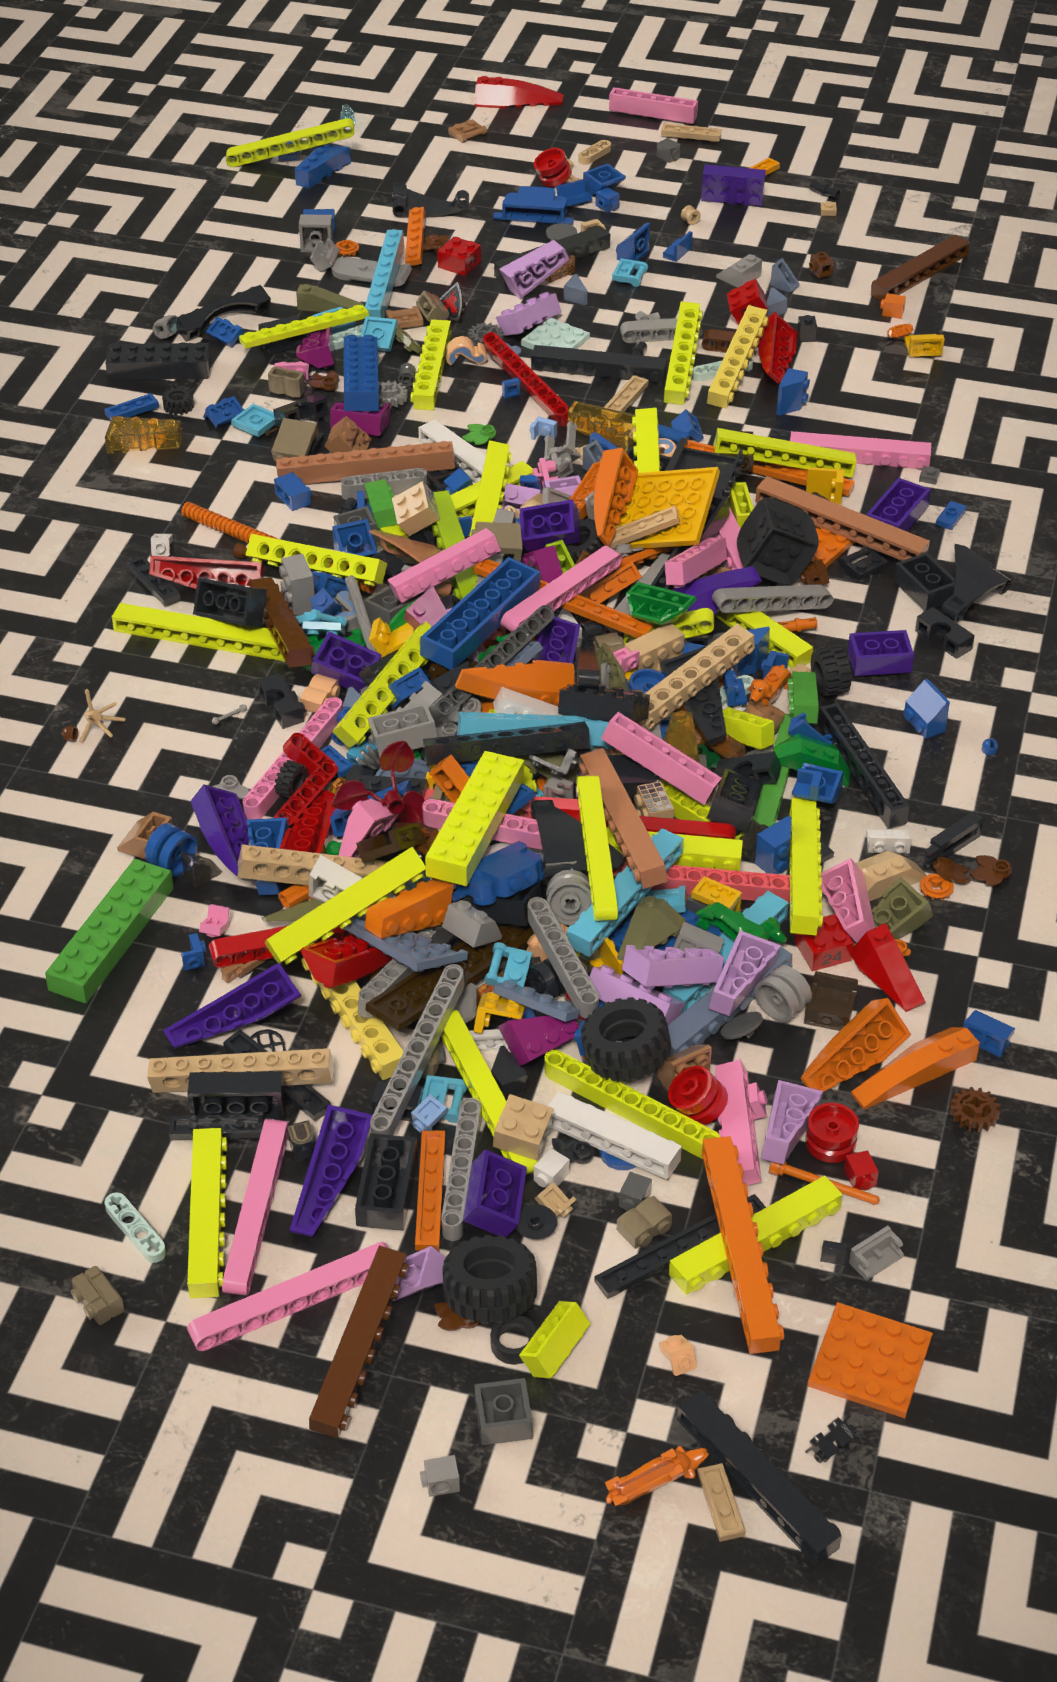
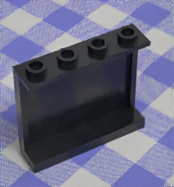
(690, 458)

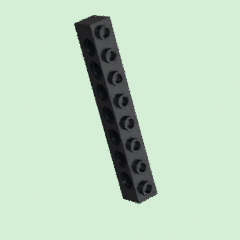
(508, 742)
(864, 766)

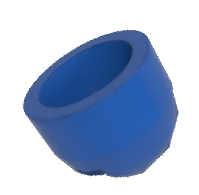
(986, 746)

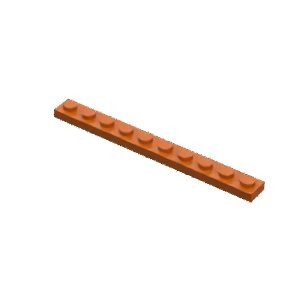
(777, 471)
(587, 608)

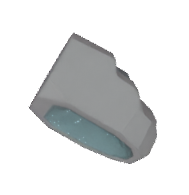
(165, 327)

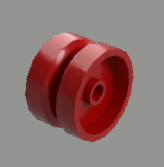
(552, 167)
(698, 1094)
(831, 1132)

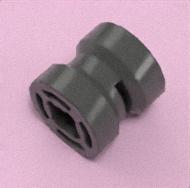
(407, 374)

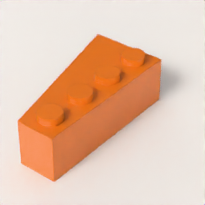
(411, 909)

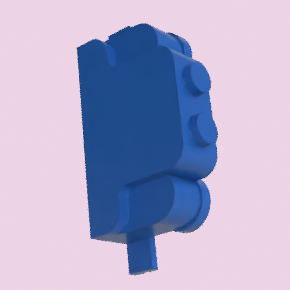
(534, 205)
(502, 874)

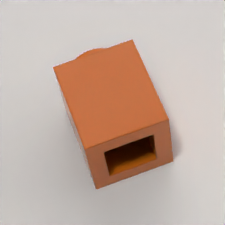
(893, 305)

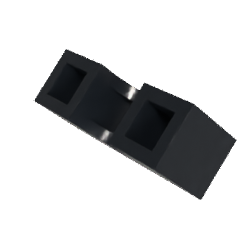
(309, 407)
(956, 638)
(287, 708)
(763, 766)

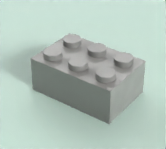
(297, 583)
(406, 724)

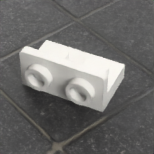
(888, 840)

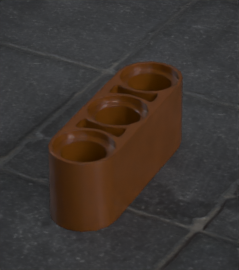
(718, 340)

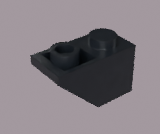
(508, 1073)

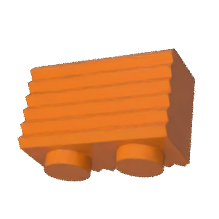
(450, 777)

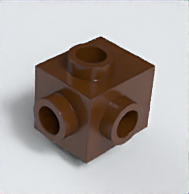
(821, 264)
(815, 574)

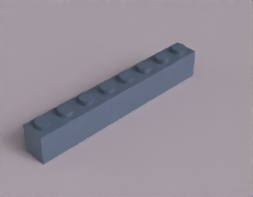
(700, 1022)

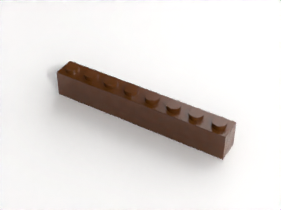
(920, 267)
(283, 625)
(358, 1342)

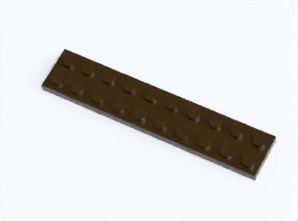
(409, 997)

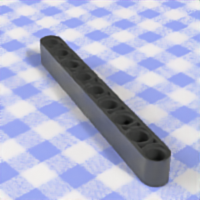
(498, 656)

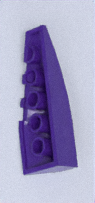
(705, 587)
(221, 823)
(237, 1008)
(331, 1165)

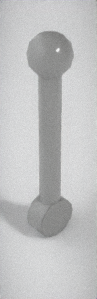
(242, 708)

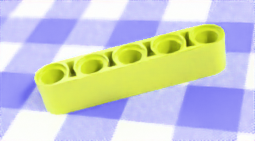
(690, 623)

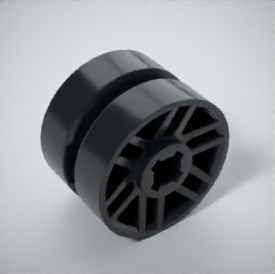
(545, 979)

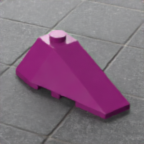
(317, 348)

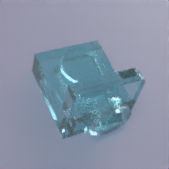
(347, 112)

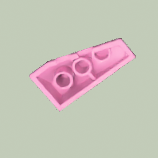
(364, 823)

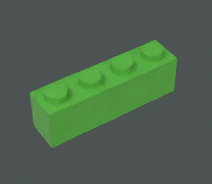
(381, 503)
(803, 695)

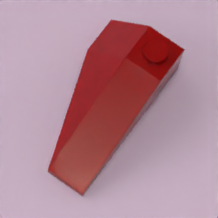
(884, 964)

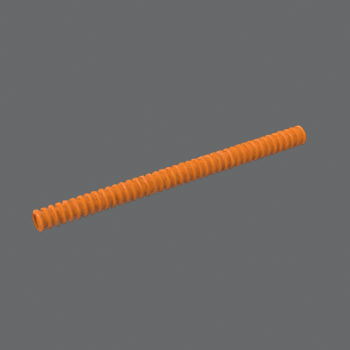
(237, 530)

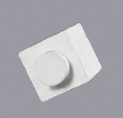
(551, 1168)

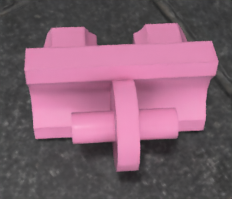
(544, 468)

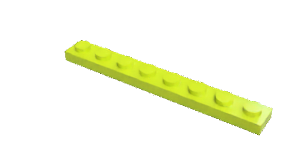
(304, 326)

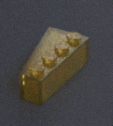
(609, 423)
(142, 433)
(682, 734)

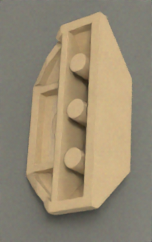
(885, 869)

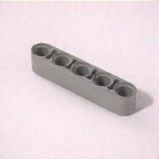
(652, 330)
(399, 481)

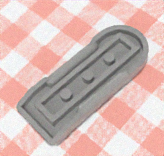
(364, 270)

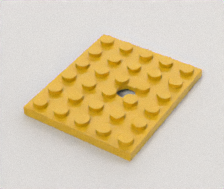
(687, 490)

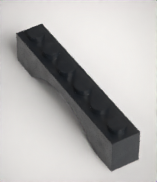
(249, 301)

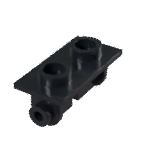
(823, 1444)

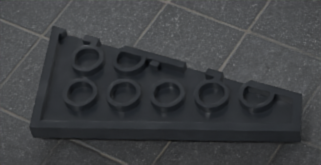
(705, 705)

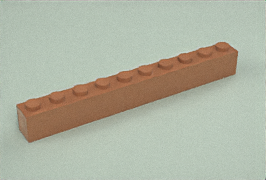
(359, 462)
(845, 521)
(625, 822)

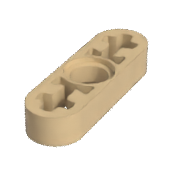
(594, 152)

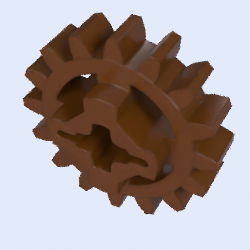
(975, 1109)

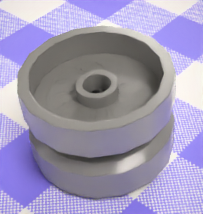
(568, 895)
(783, 993)

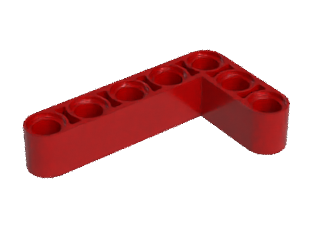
(320, 771)

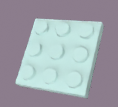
(555, 334)

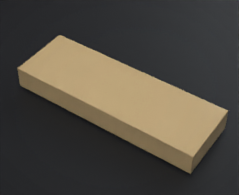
(721, 1502)

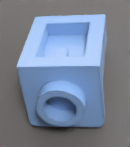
(543, 427)
(427, 1114)

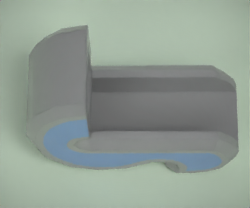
(347, 610)

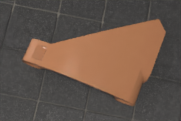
(418, 550)

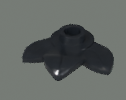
(574, 1149)

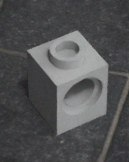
(440, 1476)

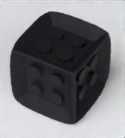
(777, 541)

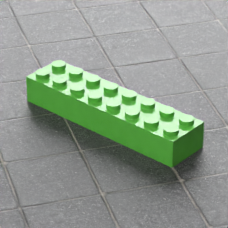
(109, 931)

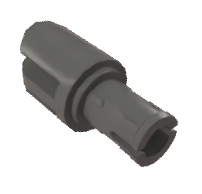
(370, 759)

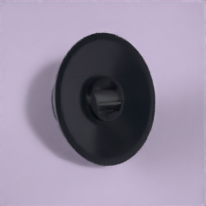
(533, 1215)

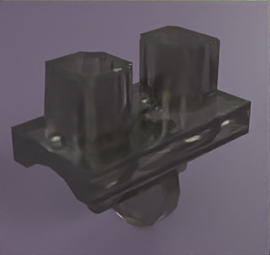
(750, 839)

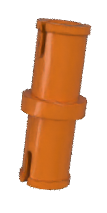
(800, 624)

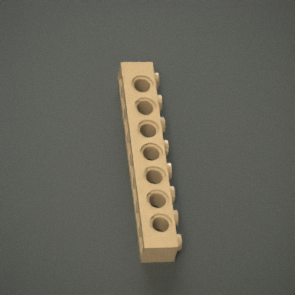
(697, 673)
(292, 865)
(297, 1067)

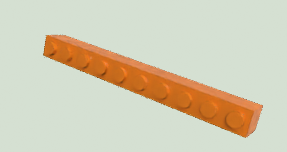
(741, 1245)

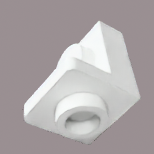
(161, 544)

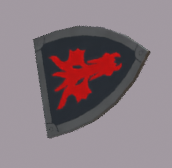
(454, 302)

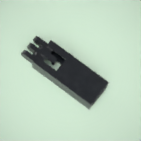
(954, 838)

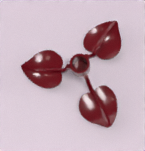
(397, 758)

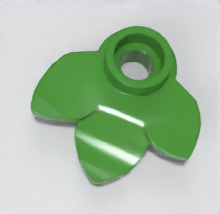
(479, 433)

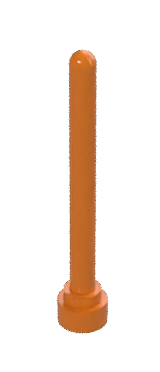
(777, 1168)

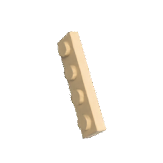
(691, 132)
(627, 394)
(645, 526)

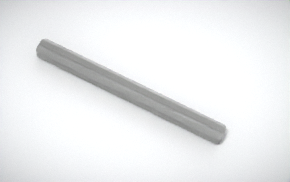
(360, 610)

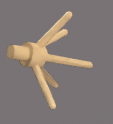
(95, 717)

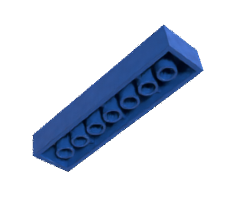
(361, 373)
(479, 613)

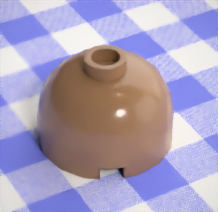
(770, 712)

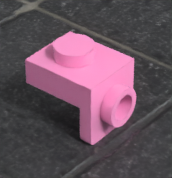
(626, 659)
(216, 922)
(757, 1101)

